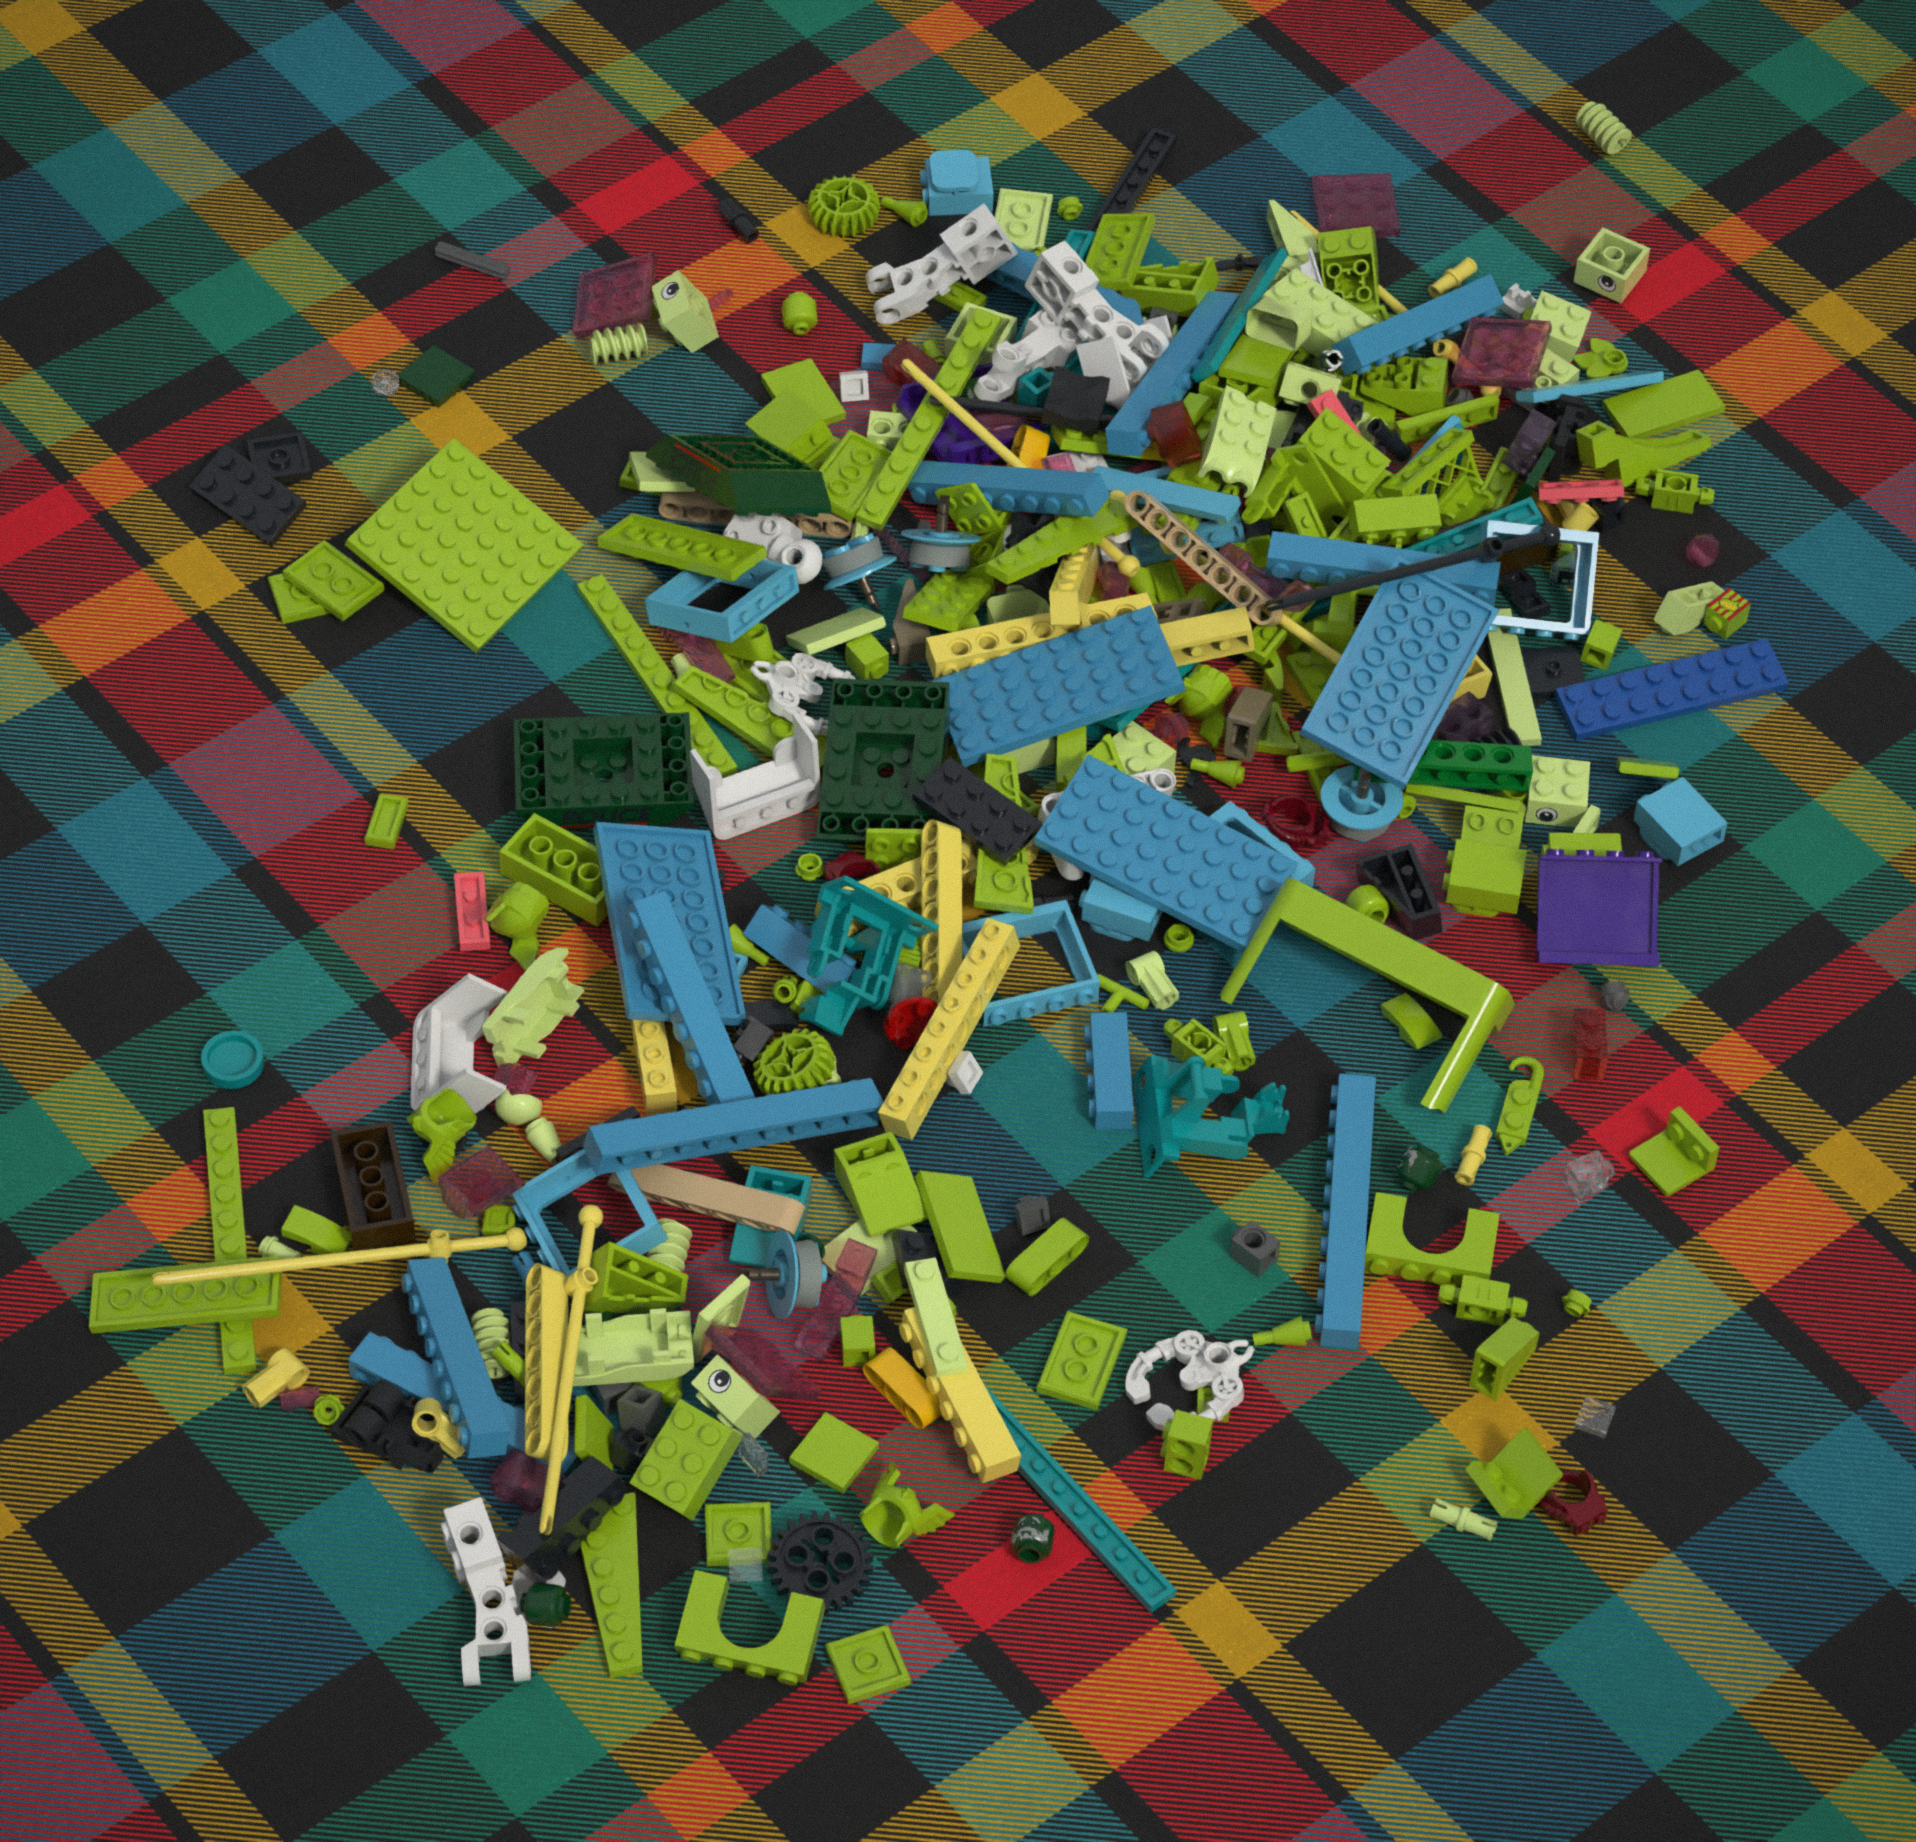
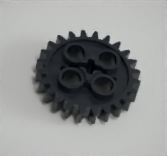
(844, 1547)

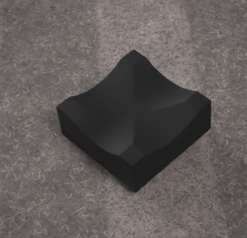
(1075, 401)

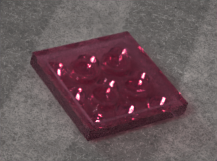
(1357, 202)
(615, 295)
(1502, 352)
(762, 1362)

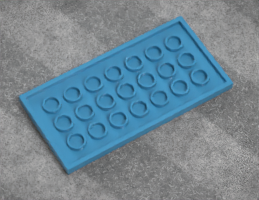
(1399, 674)
(1060, 685)
(1164, 853)
(682, 862)

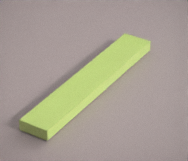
(1513, 684)

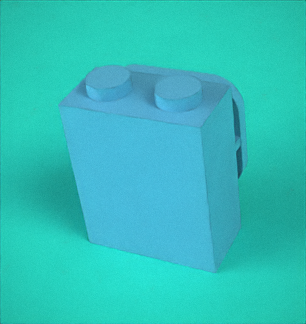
(956, 182)
(1679, 822)
(1117, 912)

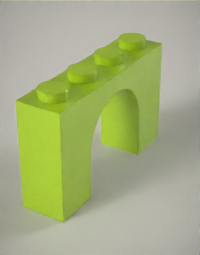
(1393, 1255)
(784, 1657)

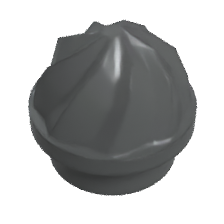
(1458, 395)
(1614, 995)

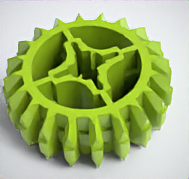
(843, 206)
(794, 1063)

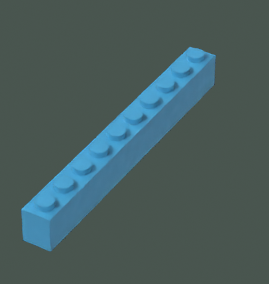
(1169, 376)
(732, 1126)
(1347, 1212)

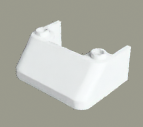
(1104, 359)
(762, 792)
(445, 1044)

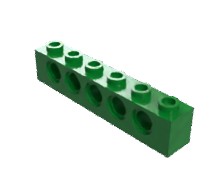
(1470, 766)

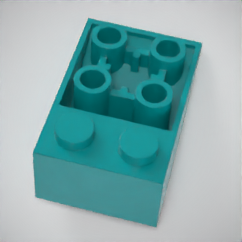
(752, 1244)

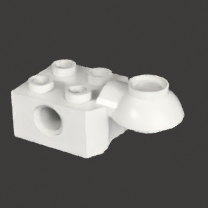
(782, 542)

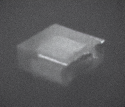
(1595, 1417)
(753, 1455)
(745, 1564)

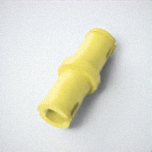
(1452, 278)
(1473, 1155)

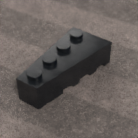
(579, 1509)

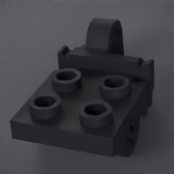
(1564, 441)
(1021, 528)
(382, 1425)

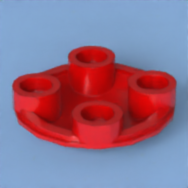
(908, 1020)

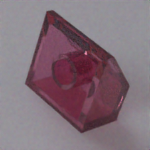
(478, 1183)

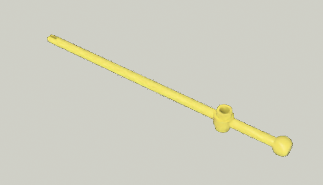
(1442, 348)
(1127, 564)
(1285, 622)
(437, 1246)
(577, 1286)

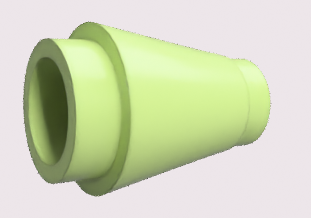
(543, 1138)

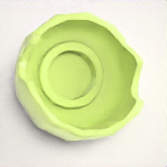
(517, 1108)

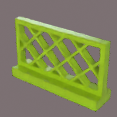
(1430, 461)

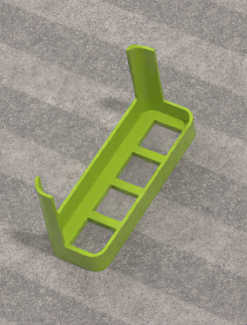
(1396, 958)

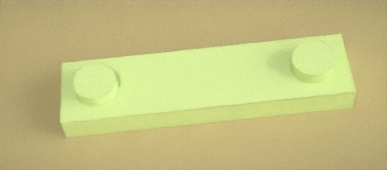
(935, 1317)

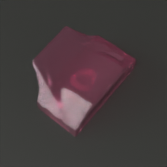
(999, 424)

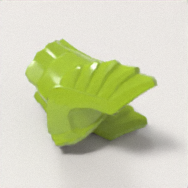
(1204, 699)
(518, 916)
(442, 1123)
(897, 1514)

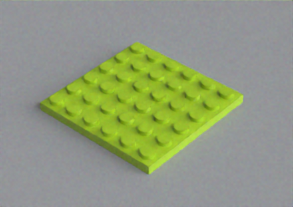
(464, 545)

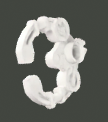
(793, 681)
(1207, 1365)

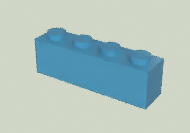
(790, 943)
(1110, 1071)

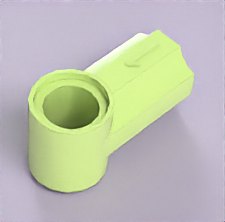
(1150, 974)

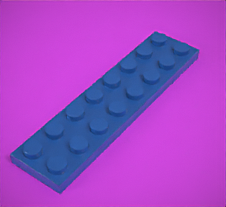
(1671, 689)

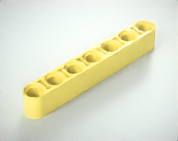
(941, 904)
(544, 1355)

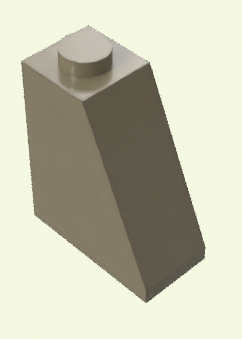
(1247, 723)

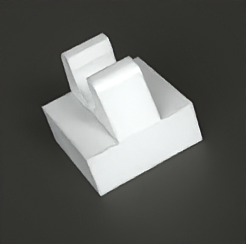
(1517, 301)
(854, 386)
(964, 1073)

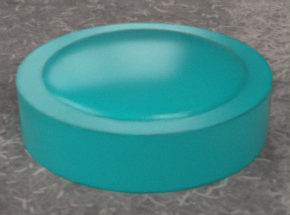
(232, 1059)

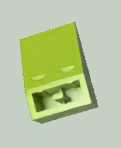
(1351, 265)
(1409, 384)
(879, 1184)

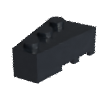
(1405, 887)

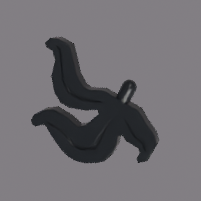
(1186, 755)

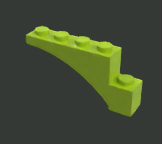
(1632, 457)

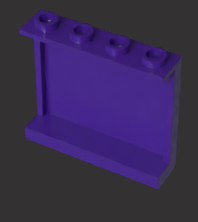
(955, 440)
(1597, 908)

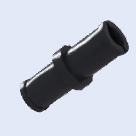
(1390, 439)

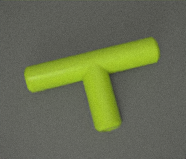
(1120, 993)

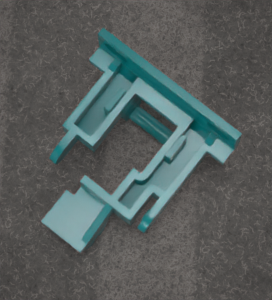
(881, 943)
(1183, 1129)

